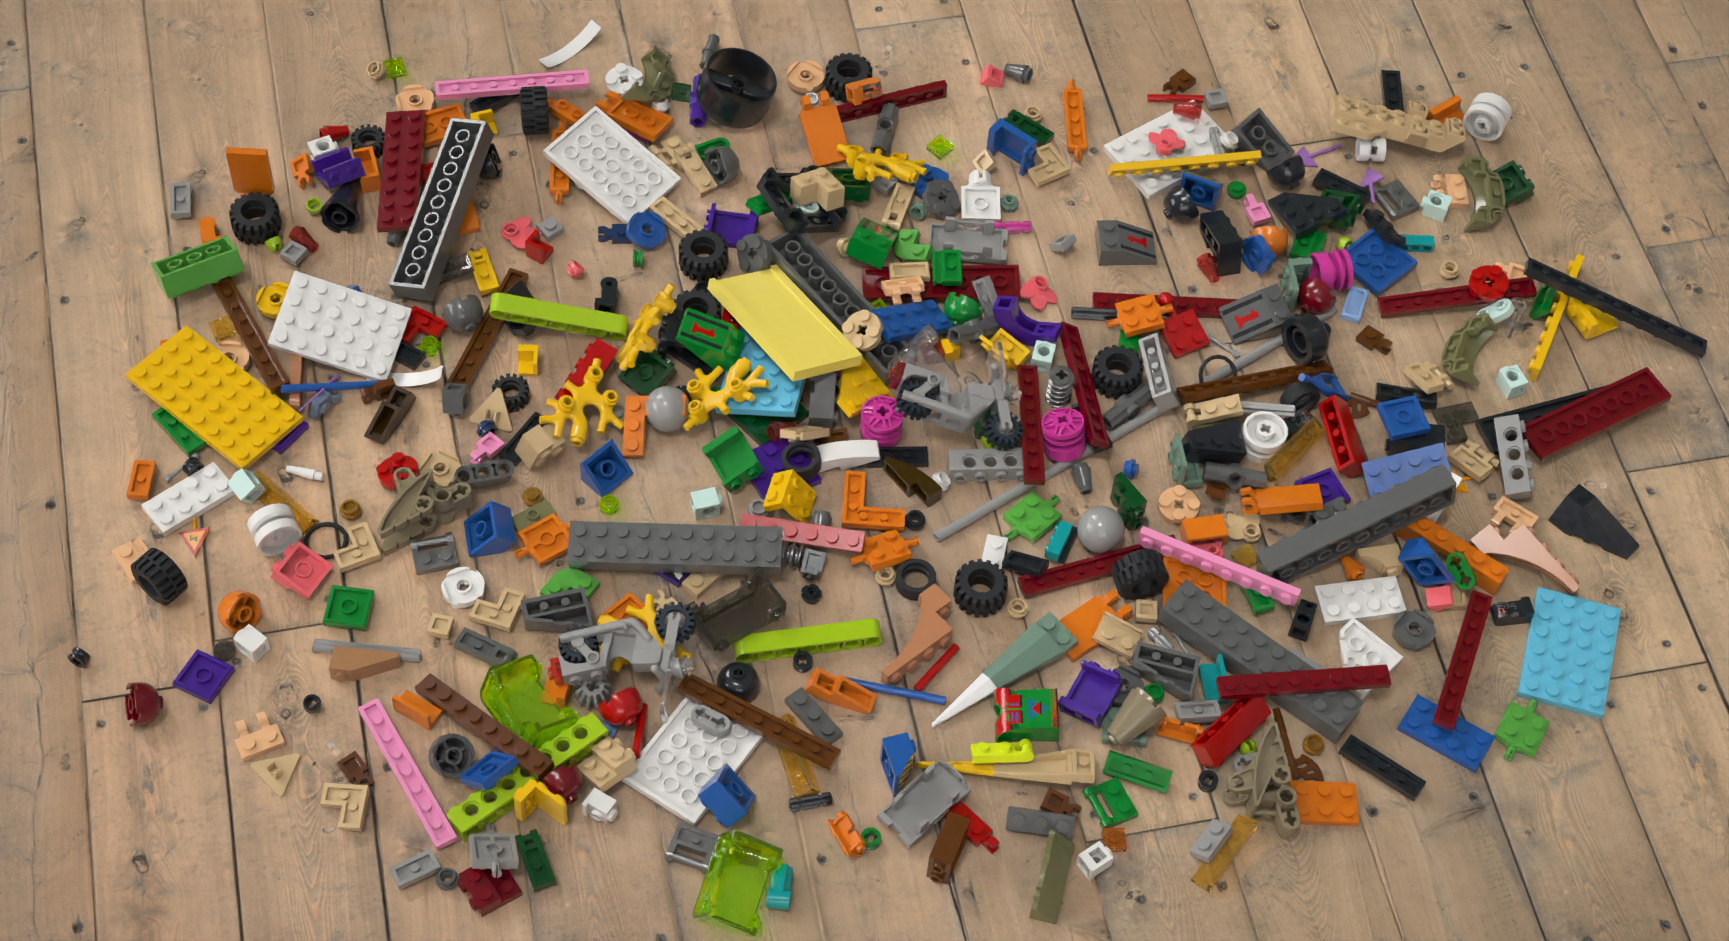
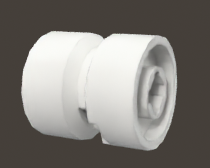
(1364, 147)

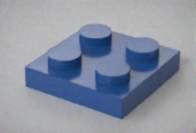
(1403, 417)
(489, 770)

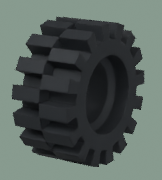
(369, 133)
(517, 384)

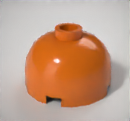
(1275, 239)
(239, 610)

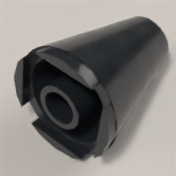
(342, 209)

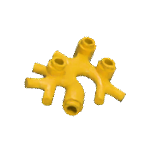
(898, 164)
(638, 337)
(706, 400)
(573, 407)
(648, 615)

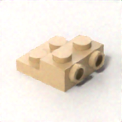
(607, 764)

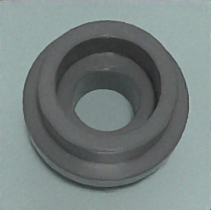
(447, 873)

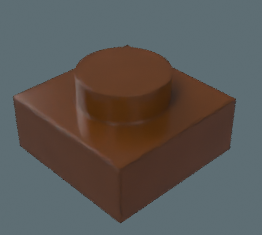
(1217, 491)

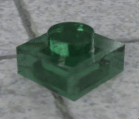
(681, 92)

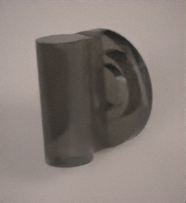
(224, 650)

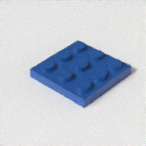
(1378, 263)

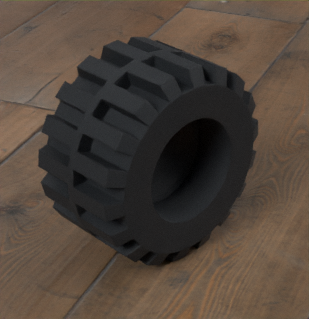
(845, 66)
(534, 110)
(255, 206)
(703, 243)
(700, 302)
(1117, 359)
(1140, 574)
(159, 576)
(980, 602)

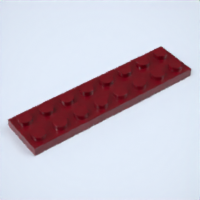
(401, 170)
(1004, 277)
(1595, 413)

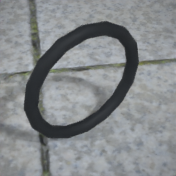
(1212, 358)
(323, 524)

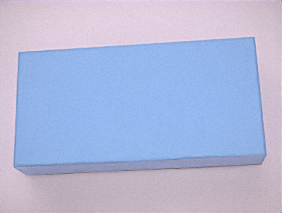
(1354, 304)

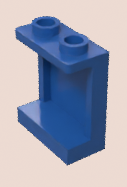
(1013, 144)

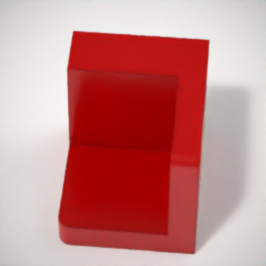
(537, 249)

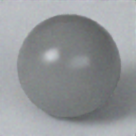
(664, 409)
(1101, 529)

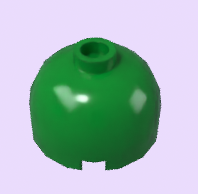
(961, 309)

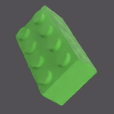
(197, 267)

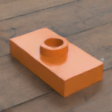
(141, 480)

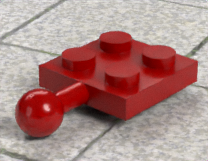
(1182, 331)

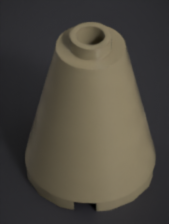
(1134, 717)

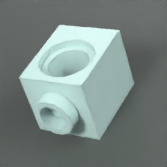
(1435, 205)
(1043, 356)
(1511, 381)
(246, 486)
(705, 503)

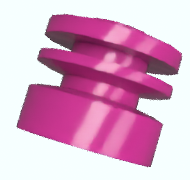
(1333, 268)
(881, 421)
(1063, 434)

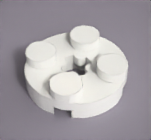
(620, 73)
(463, 598)

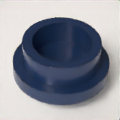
(485, 427)

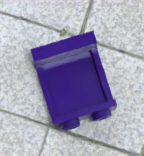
(337, 168)
(731, 225)
(1091, 693)

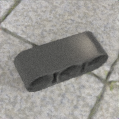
(490, 468)

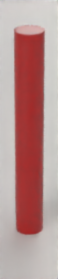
(1174, 98)
(931, 673)
(639, 732)

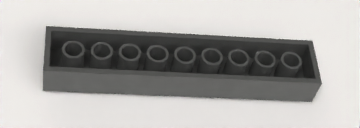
(441, 209)
(828, 291)
(1358, 525)
(675, 548)
(1249, 651)

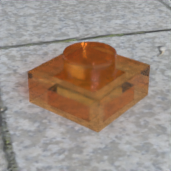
(1114, 839)

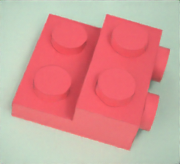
(300, 570)

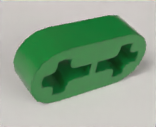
(1457, 573)

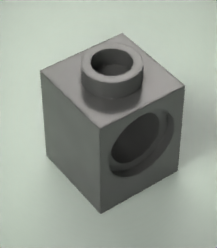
(455, 398)

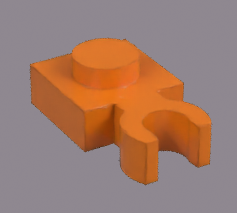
(301, 169)

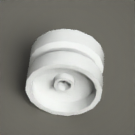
(1487, 116)
(1263, 435)
(274, 529)

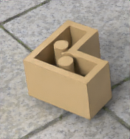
(817, 186)
(538, 445)

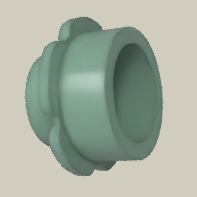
(1008, 203)
(916, 213)

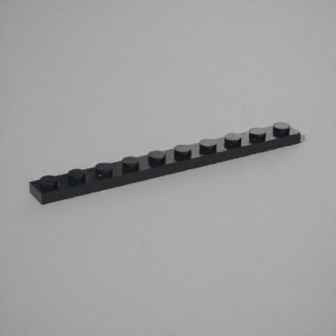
(1615, 307)

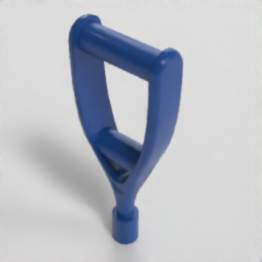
(1320, 383)

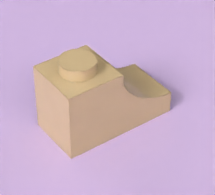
(1381, 559)

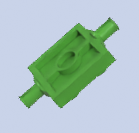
(1032, 517)
(1521, 729)

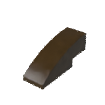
(390, 415)
(913, 481)

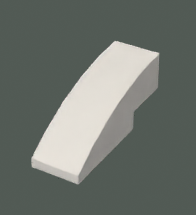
(848, 454)

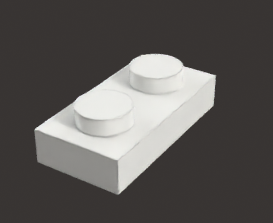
(994, 549)

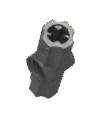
(885, 128)
(972, 330)
(1127, 407)
(1221, 474)

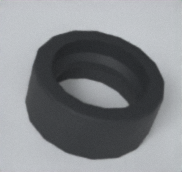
(1301, 395)
(802, 447)
(915, 565)

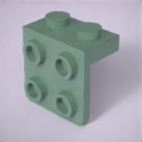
(1293, 275)
(1183, 472)

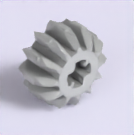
(593, 692)

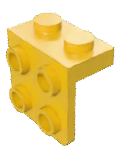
(1589, 320)
(1013, 351)
(790, 493)
(539, 796)

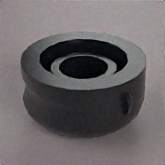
(1305, 338)

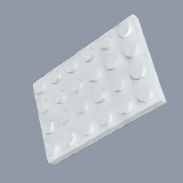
(1136, 147)
(611, 165)
(339, 327)
(685, 759)

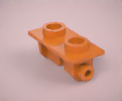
(1174, 730)
(851, 843)

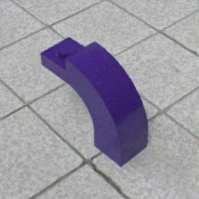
(1021, 327)

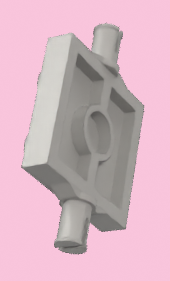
(493, 851)

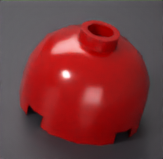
(622, 707)

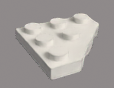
(1364, 648)

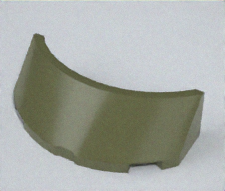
(657, 78)
(1486, 191)
(1465, 345)
(1052, 878)

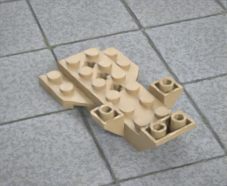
(1365, 121)

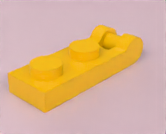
(484, 273)

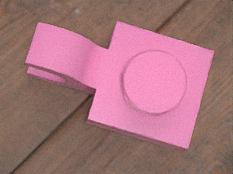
(1256, 212)
(488, 447)

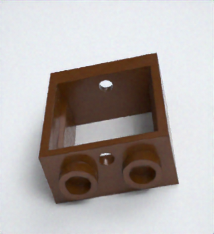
(948, 848)

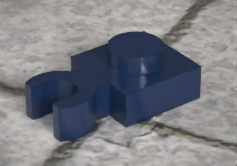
(616, 234)

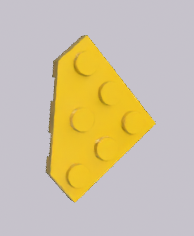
(857, 386)

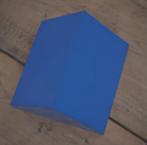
(605, 469)

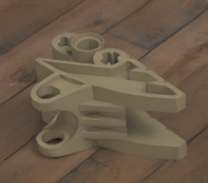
(414, 504)
(1256, 780)

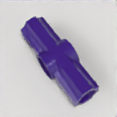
(697, 116)

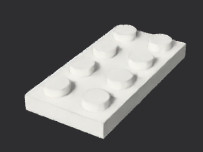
(188, 499)
(1359, 599)

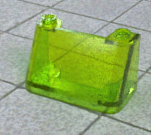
(522, 704)
(736, 882)

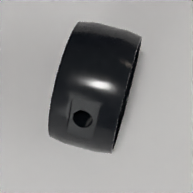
(740, 98)

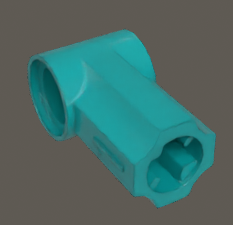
(779, 892)

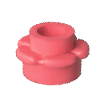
(575, 269)

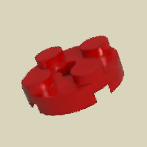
(1488, 273)
(387, 467)

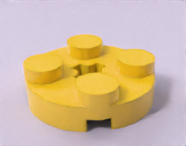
(266, 295)

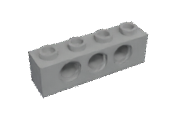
(1158, 372)
(1504, 428)
(979, 463)

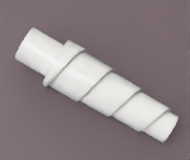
(311, 474)

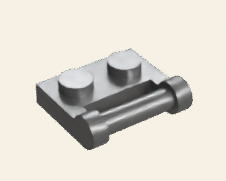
(1399, 197)
(436, 559)
(692, 840)

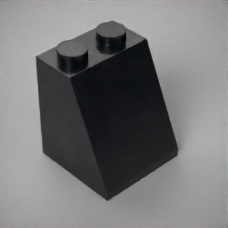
(1435, 436)

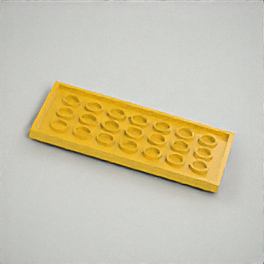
(214, 398)

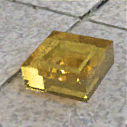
(221, 328)
(1245, 556)

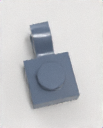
(321, 404)

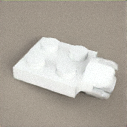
(980, 199)

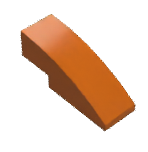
(840, 691)

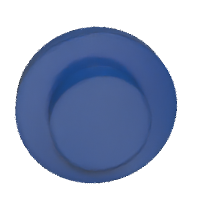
(1130, 468)

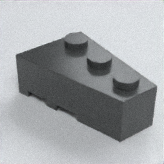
(823, 400)
(557, 611)
(1168, 668)

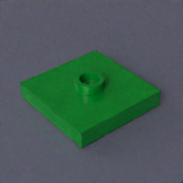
(348, 607)

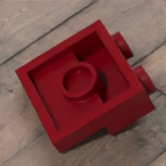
(486, 891)

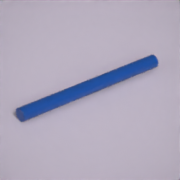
(334, 386)
(892, 690)

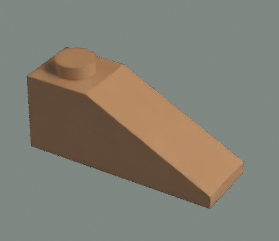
(359, 663)

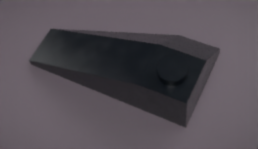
(1589, 519)

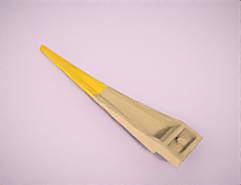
(1051, 767)

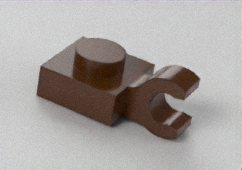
(1373, 339)

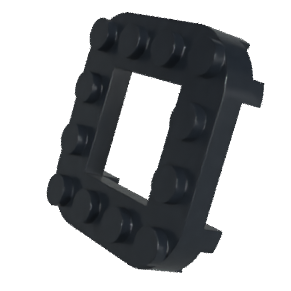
(794, 220)

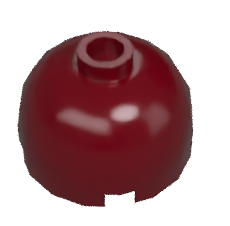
(1315, 297)
(142, 703)
(565, 782)

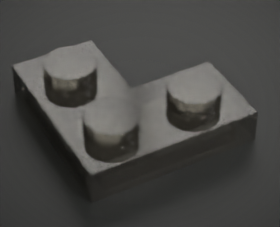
(457, 267)
(1453, 418)

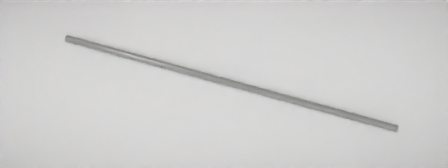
(1113, 435)

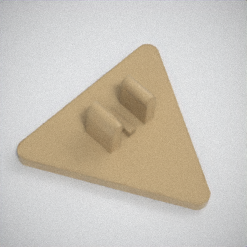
(494, 409)
(277, 771)

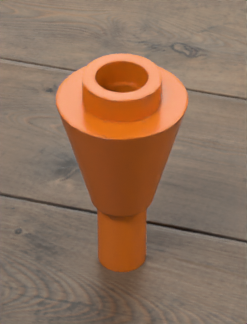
(1353, 569)

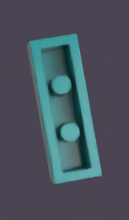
(1419, 243)
(1058, 540)

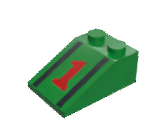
(871, 243)
(710, 339)

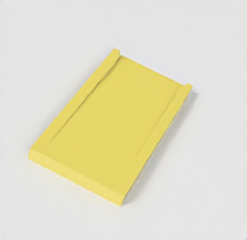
(785, 323)

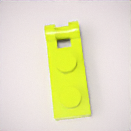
(1002, 752)

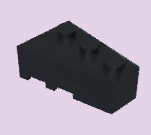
(1222, 240)
(1215, 444)

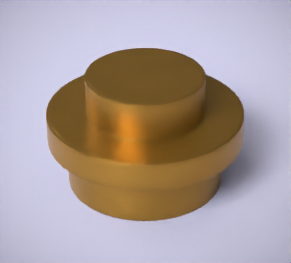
(532, 496)
(350, 509)
(1313, 744)

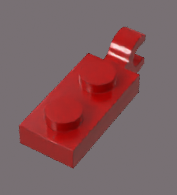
(978, 831)

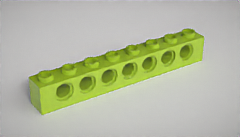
(504, 799)

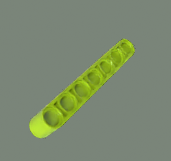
(558, 316)
(812, 639)

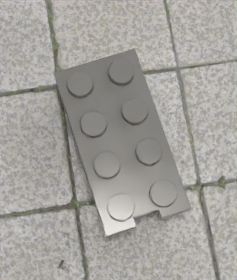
(976, 244)
(924, 802)

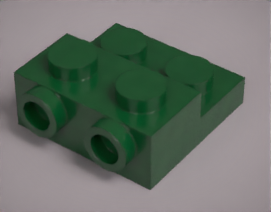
(1515, 183)
(855, 189)
(1351, 202)
(648, 373)
(1129, 501)

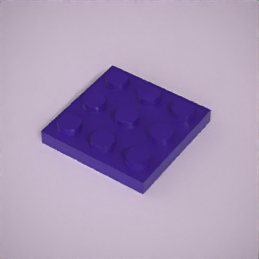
(770, 459)

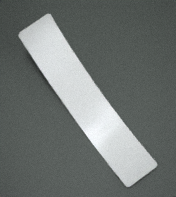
(573, 47)
(415, 379)

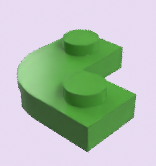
(908, 248)
(570, 579)

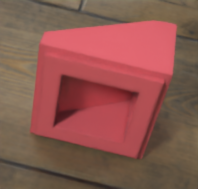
(992, 77)
(1439, 598)

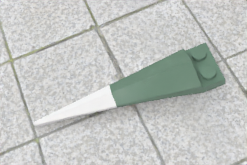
(1033, 649)

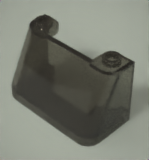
(738, 612)

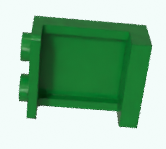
(733, 459)

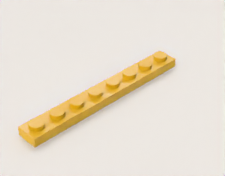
(1177, 164)
(1552, 322)

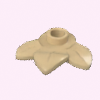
(1241, 527)

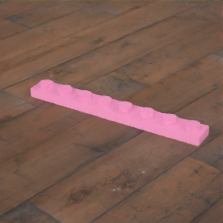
(510, 84)
(1218, 566)
(407, 774)

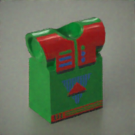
(1026, 715)

